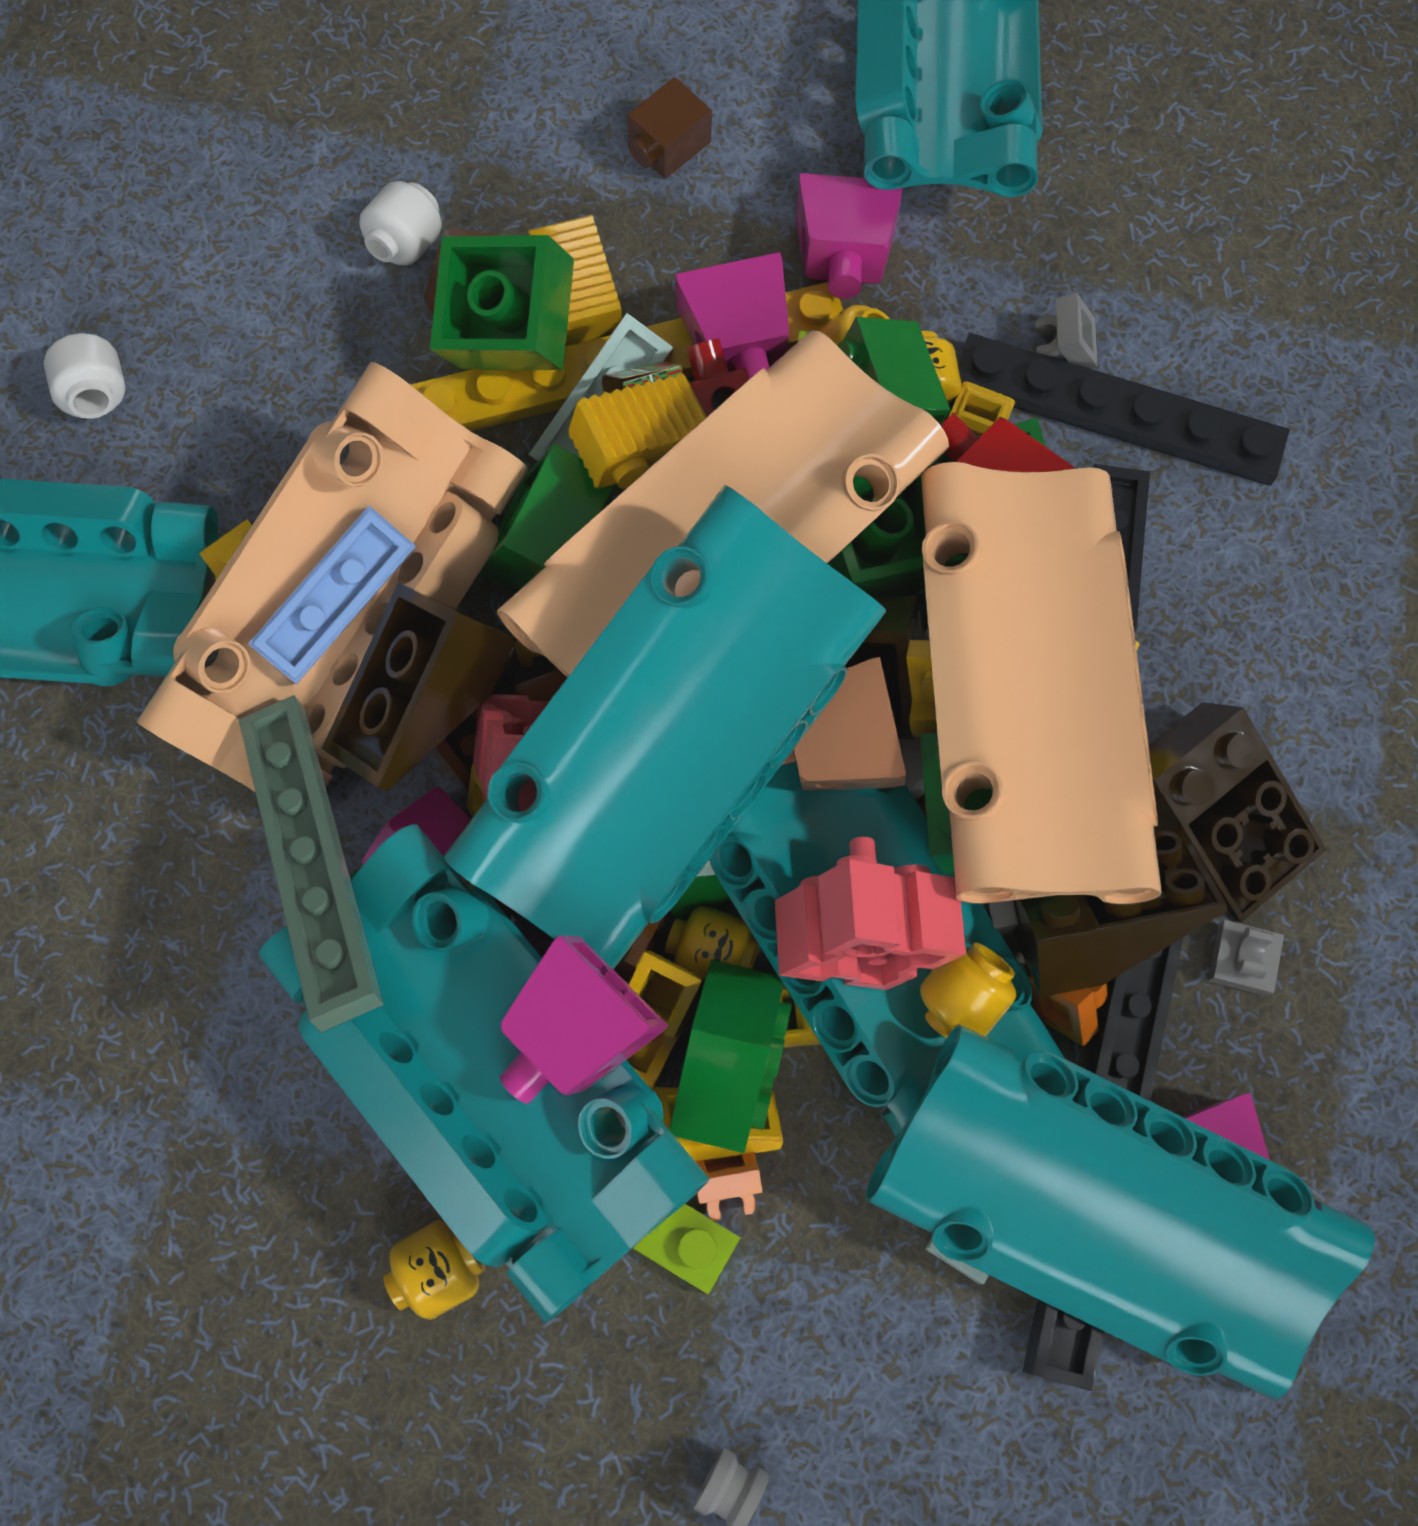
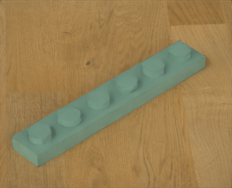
(309, 866)

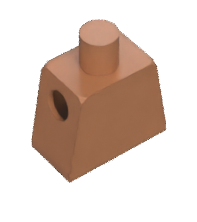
(853, 737)

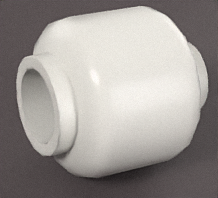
(400, 223)
(84, 375)

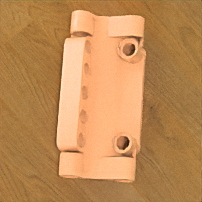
(780, 442)
(414, 471)
(1037, 686)

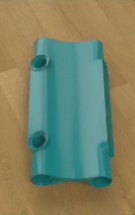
(950, 93)
(96, 580)
(666, 730)
(868, 1033)
(519, 1184)
(1119, 1213)

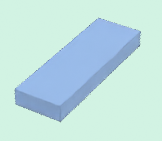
(332, 595)

